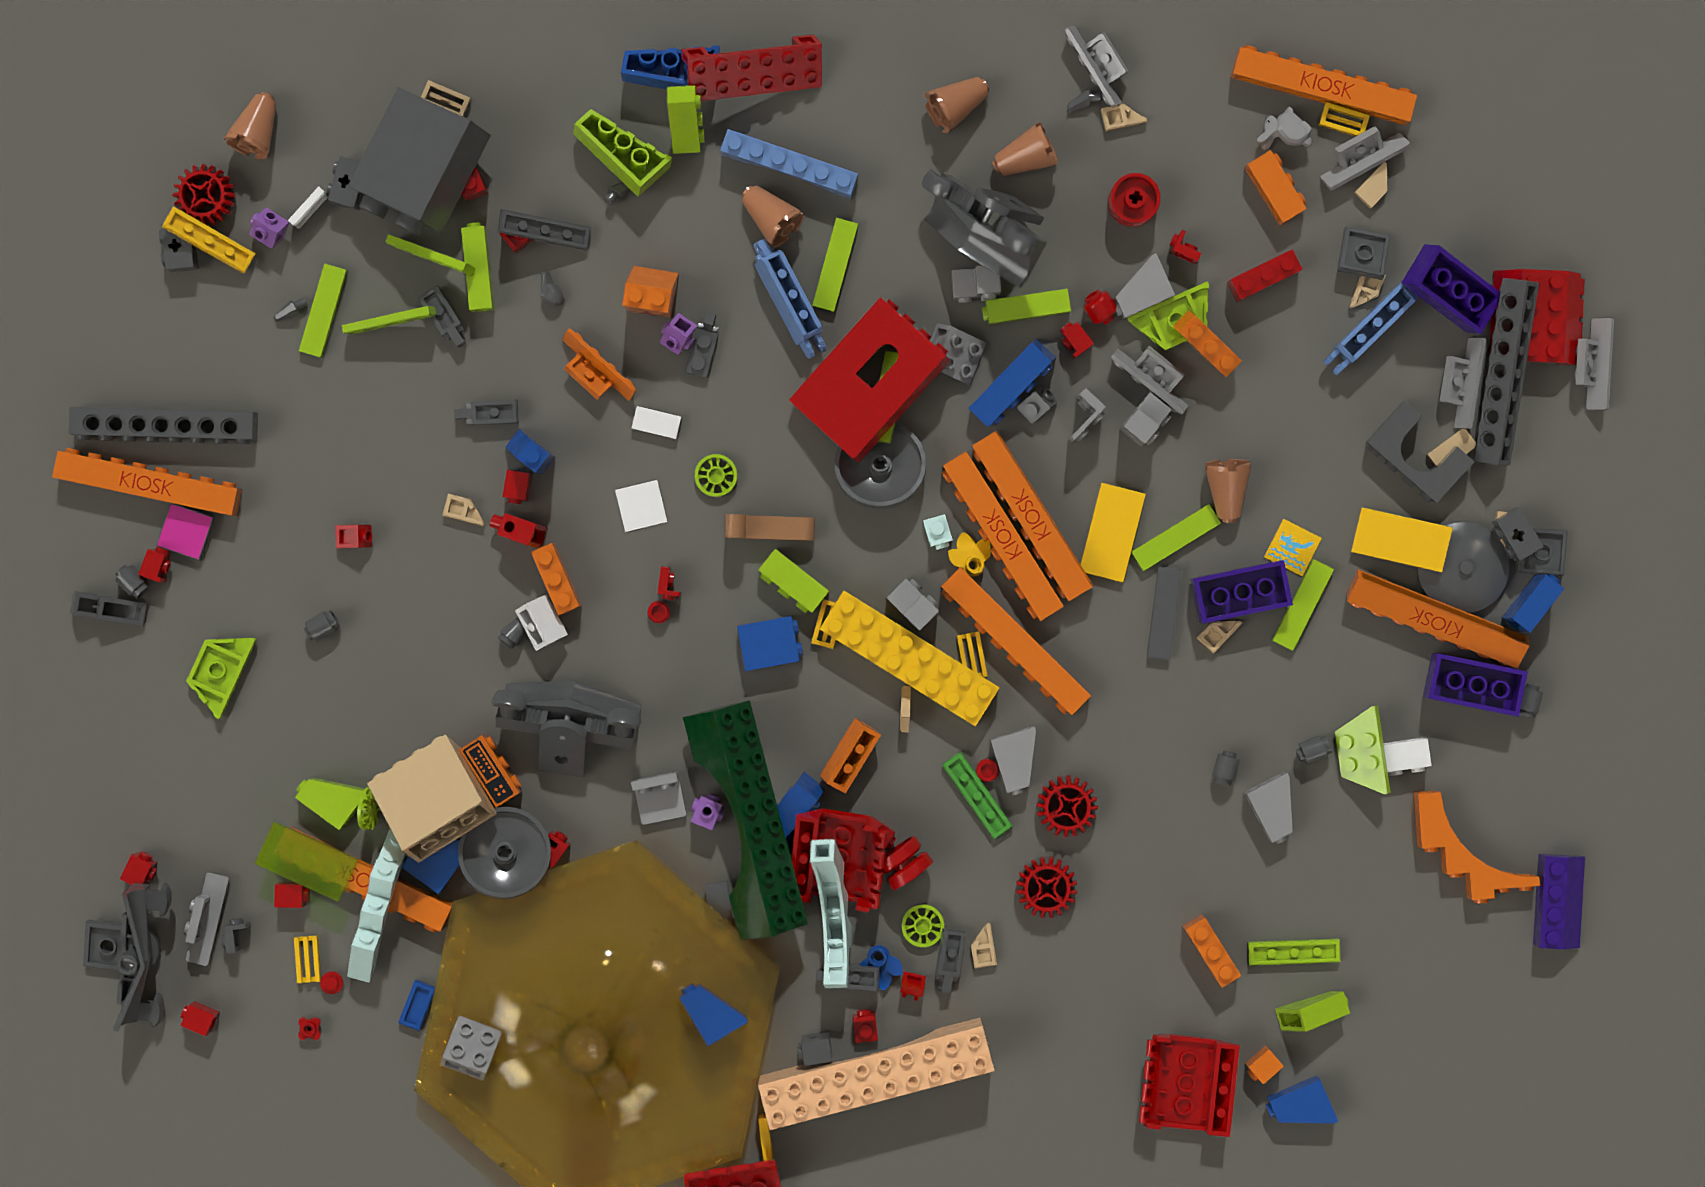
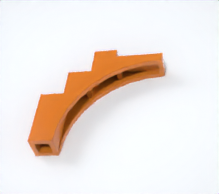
(1435, 831)

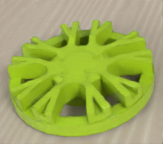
(716, 475)
(367, 810)
(922, 925)

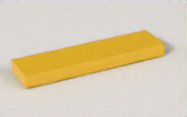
(208, 240)

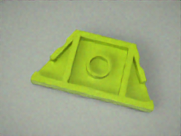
(1159, 319)
(219, 670)
(1363, 752)

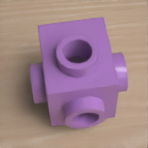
(268, 227)
(678, 334)
(707, 819)

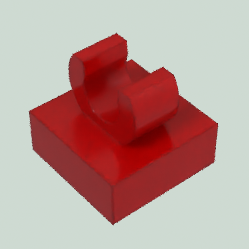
(912, 984)

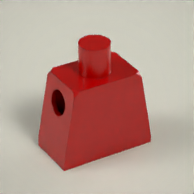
(519, 530)

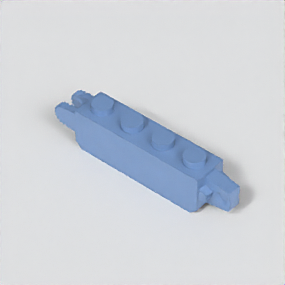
(789, 298)
(1372, 326)

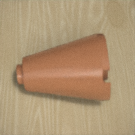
(954, 102)
(254, 127)
(1026, 153)
(771, 215)
(1228, 486)

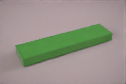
(977, 795)

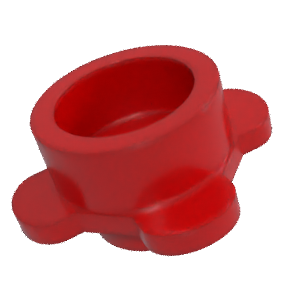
(314, 1023)

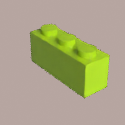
(685, 119)
(792, 581)

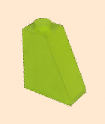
(330, 800)
(1313, 1011)

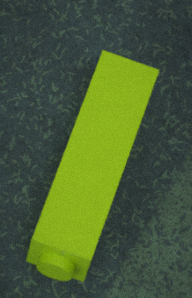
(477, 255)
(1026, 307)

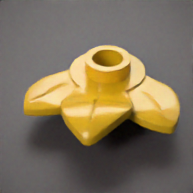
(970, 551)

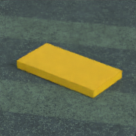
(1112, 532)
(1401, 539)

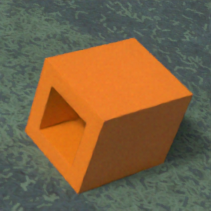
(1263, 1065)

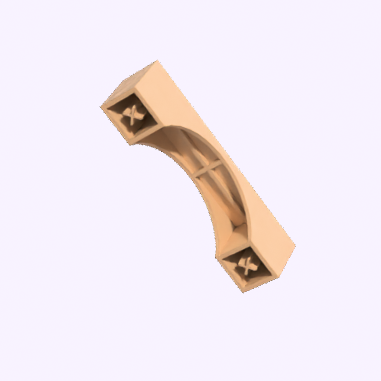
(833, 1087)

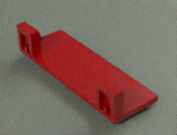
(755, 70)

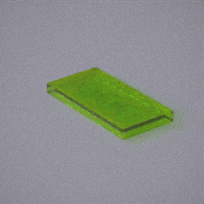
(306, 861)

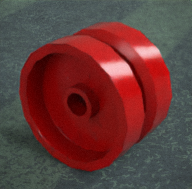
(1139, 187)
(905, 865)

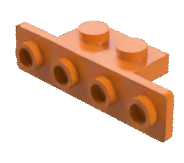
(592, 370)

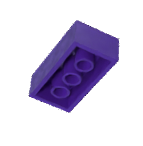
(1452, 288)
(1241, 591)
(1475, 684)

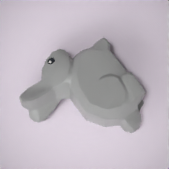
(1286, 127)

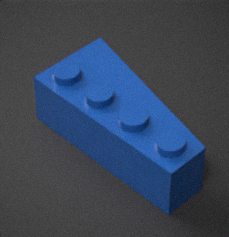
(657, 67)
(1012, 382)
(799, 799)

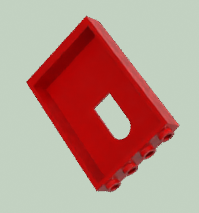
(847, 406)

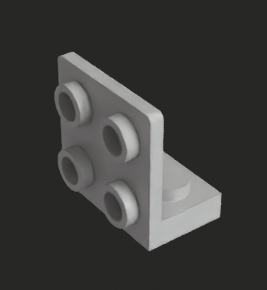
(962, 351)
(1088, 402)
(659, 797)
(470, 1048)

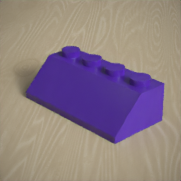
(1559, 901)

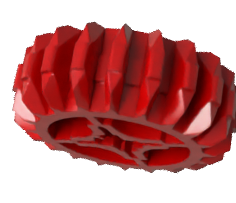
(209, 188)
(1057, 812)
(1054, 879)

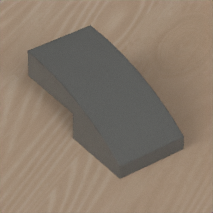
(718, 898)

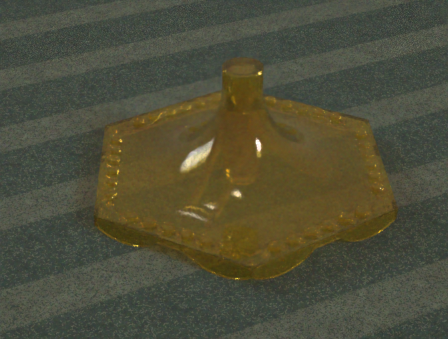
(595, 1050)

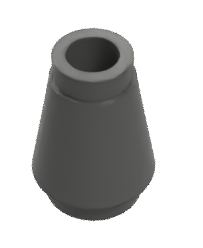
(512, 633)

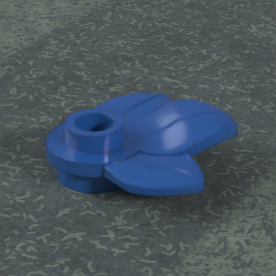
(888, 965)

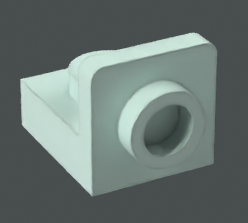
(938, 531)

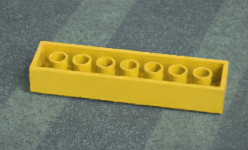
(909, 658)

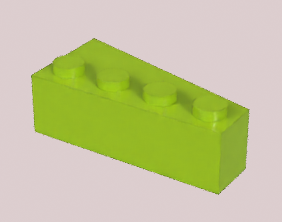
(621, 152)

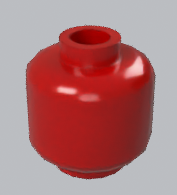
(1100, 307)

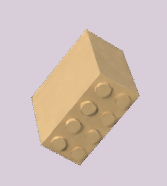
(431, 798)

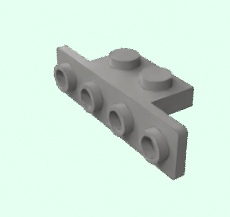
(1101, 61)
(1363, 154)
(1595, 363)
(1155, 374)
(1462, 382)
(205, 919)

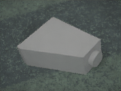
(1144, 290)
(1015, 758)
(1273, 806)

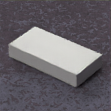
(308, 208)
(656, 422)

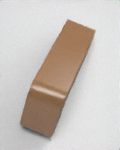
(769, 527)

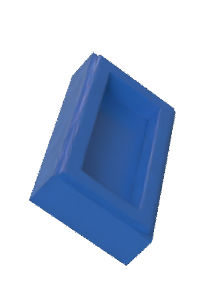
(417, 1005)

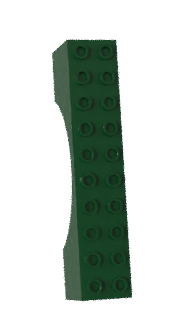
(767, 890)

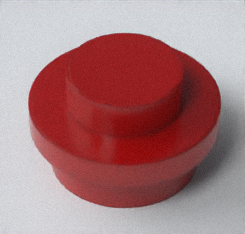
(658, 612)
(331, 982)

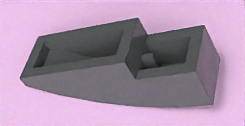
(108, 608)

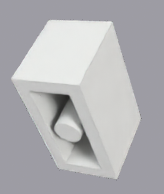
(541, 622)
(1407, 754)

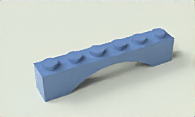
(770, 156)

